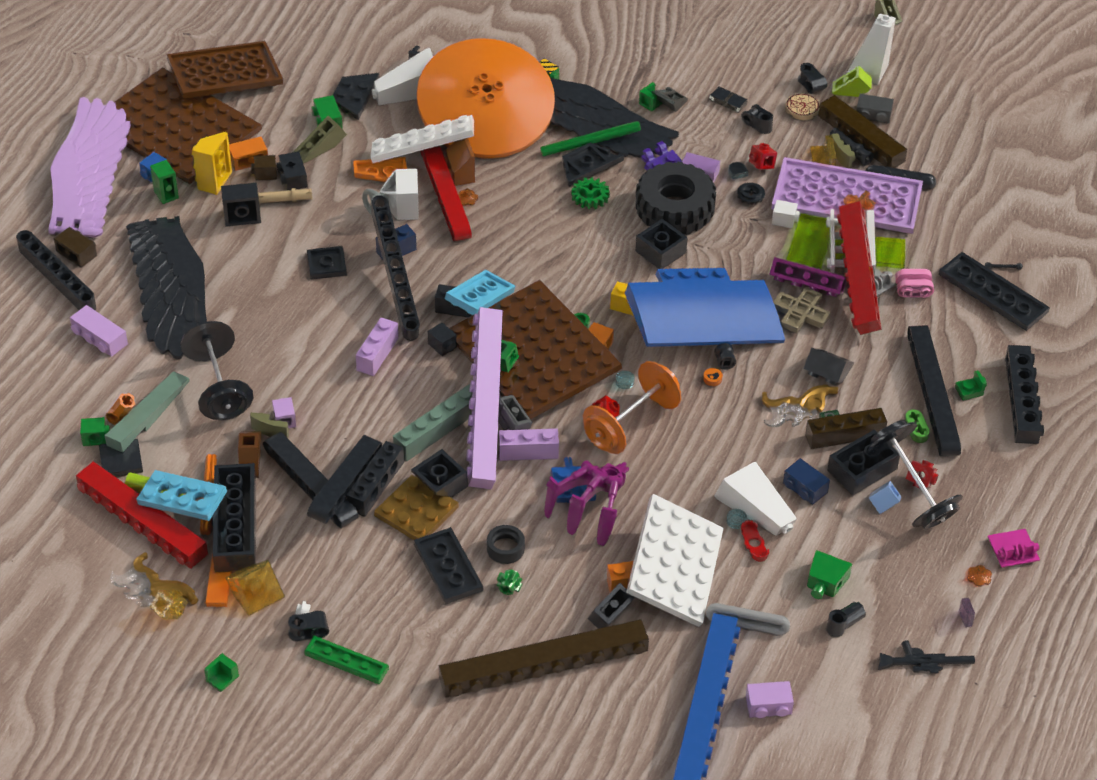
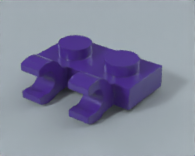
(664, 156)

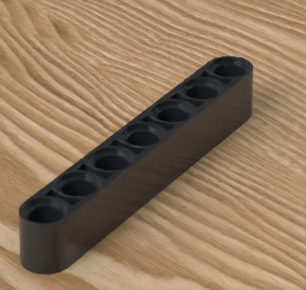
(55, 270)
(305, 474)
(343, 479)

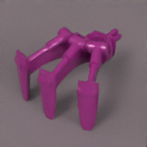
(597, 479)

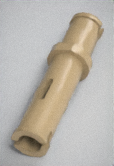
(280, 196)

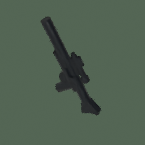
(916, 656)

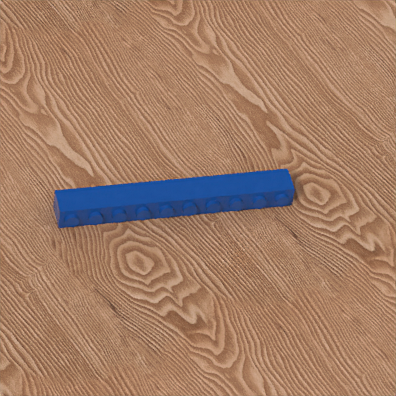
(707, 699)

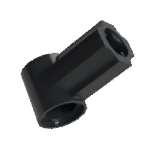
(844, 618)

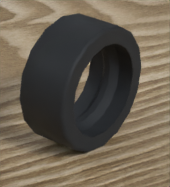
(505, 556)

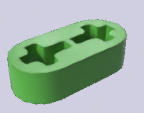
(922, 426)

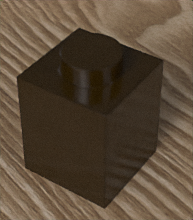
(264, 167)

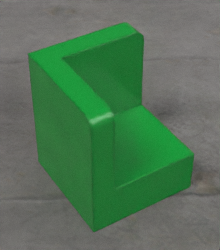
(648, 99)
(221, 672)

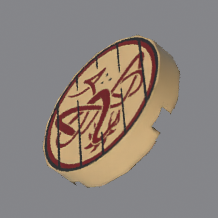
(802, 106)

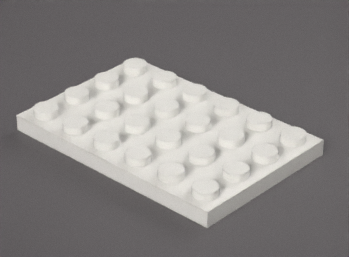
(675, 560)

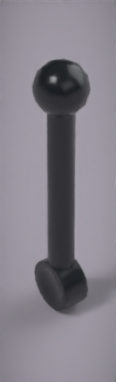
(1019, 266)

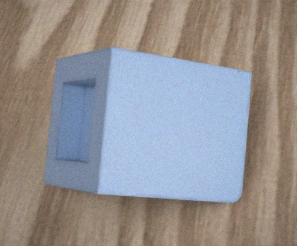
(885, 497)

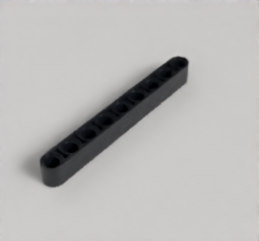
(393, 258)
(934, 391)

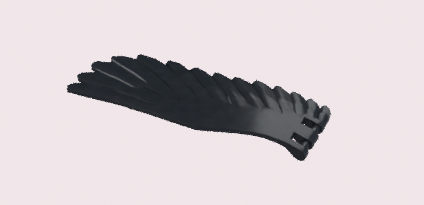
(590, 110)
(170, 281)

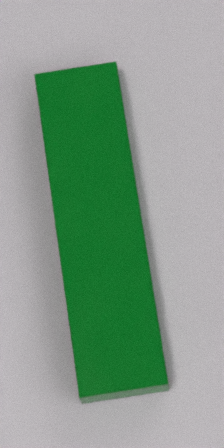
(346, 660)

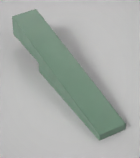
(145, 412)

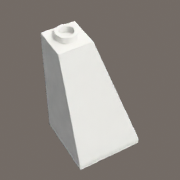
(876, 48)
(402, 81)
(758, 498)

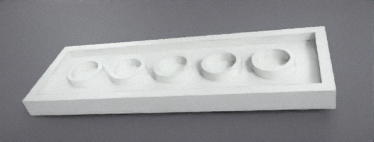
(422, 139)

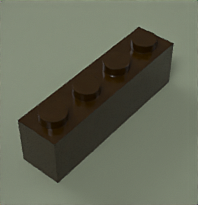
(843, 427)

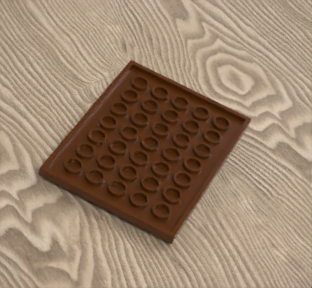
(173, 125)
(553, 349)

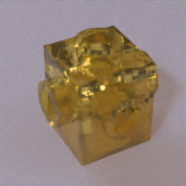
(169, 604)

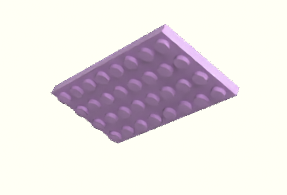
(823, 187)

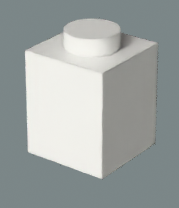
(785, 214)

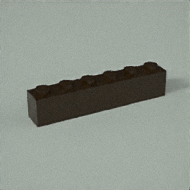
(862, 131)

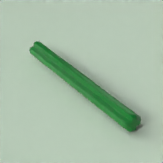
(592, 137)

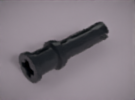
(859, 151)

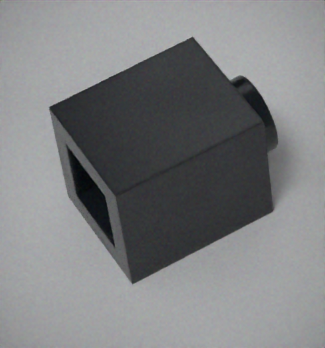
(442, 339)

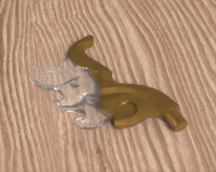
(799, 408)
(146, 583)

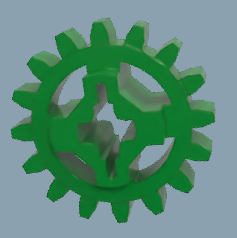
(590, 193)

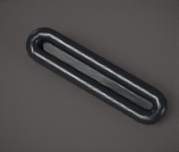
(929, 180)

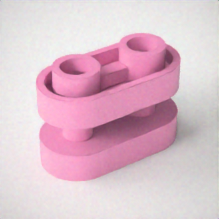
(914, 283)

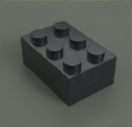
(857, 469)

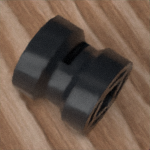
(725, 356)

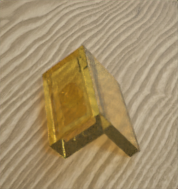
(824, 154)

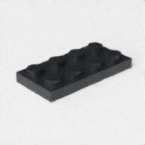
(448, 565)

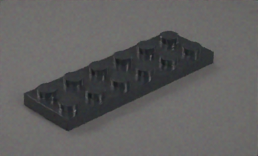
(994, 291)

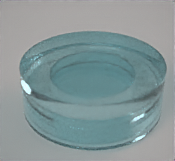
(625, 379)
(735, 518)

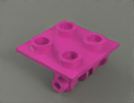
(1014, 548)

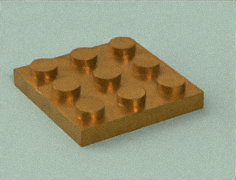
(415, 509)

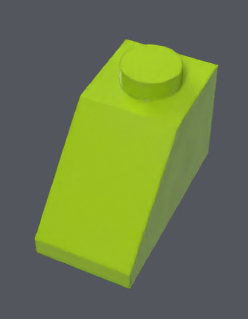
(852, 83)

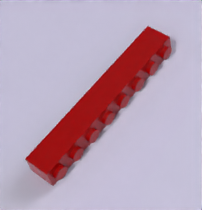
(859, 268)
(149, 521)

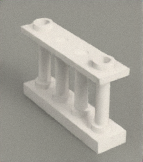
(831, 222)

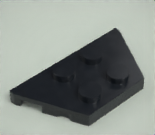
(354, 93)
(587, 162)

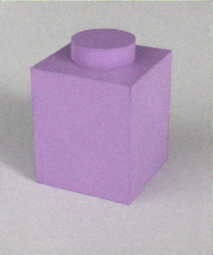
(284, 411)

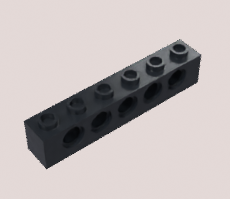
(1023, 394)

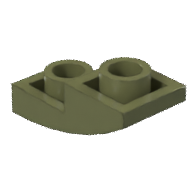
(843, 152)
(268, 427)

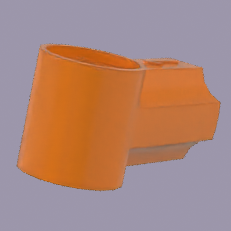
(120, 408)

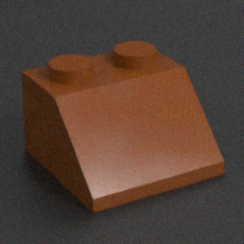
(461, 162)

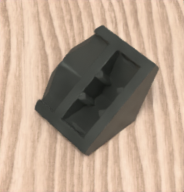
(671, 98)

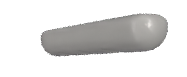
(752, 619)

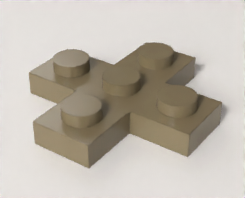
(801, 310)

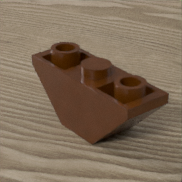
(250, 448)

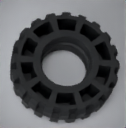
(676, 181)

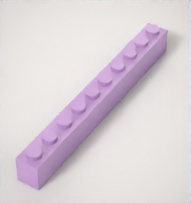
(484, 398)

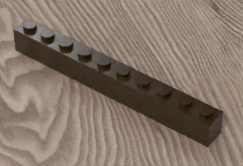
(543, 658)

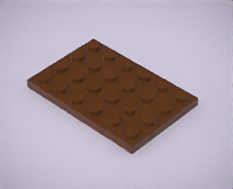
(224, 69)

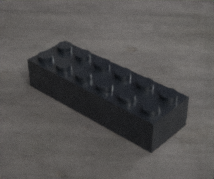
(235, 518)

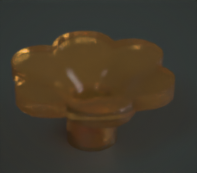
(468, 197)
(979, 575)

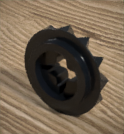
(745, 189)

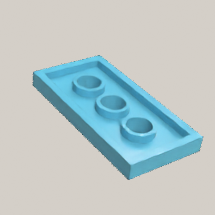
(480, 291)
(185, 504)

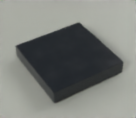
(326, 262)
(121, 463)

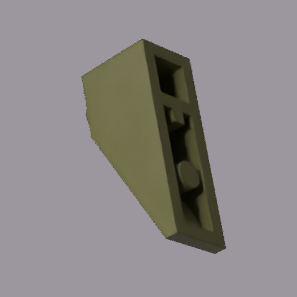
(321, 140)

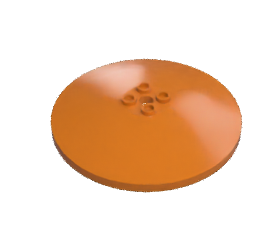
(507, 116)

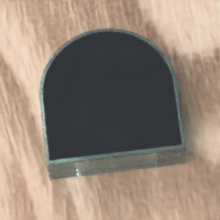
(737, 170)

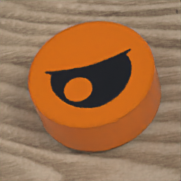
(712, 377)

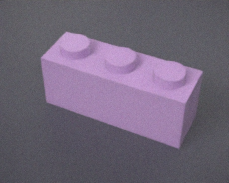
(98, 331)
(377, 346)
(528, 444)

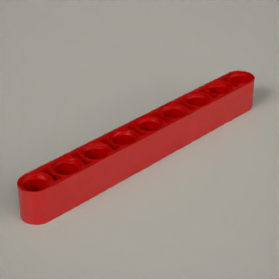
(446, 193)

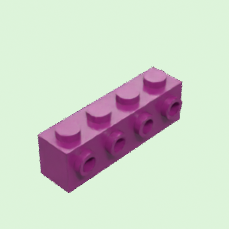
(807, 275)

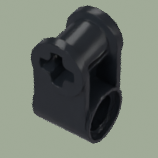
(811, 78)
(758, 119)
(309, 625)

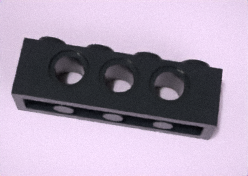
(376, 477)

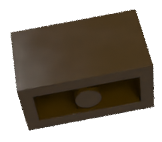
(75, 246)

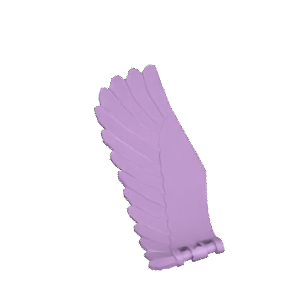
(86, 167)

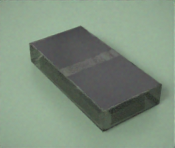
(728, 99)

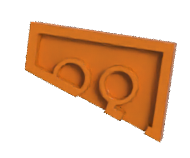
(378, 171)

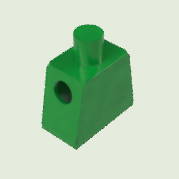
(827, 575)

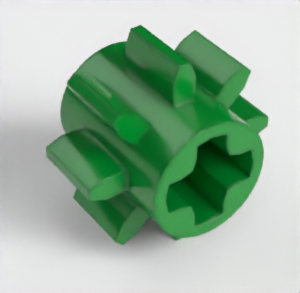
(509, 582)

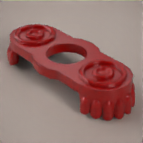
(749, 532)

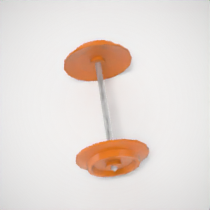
(605, 429)

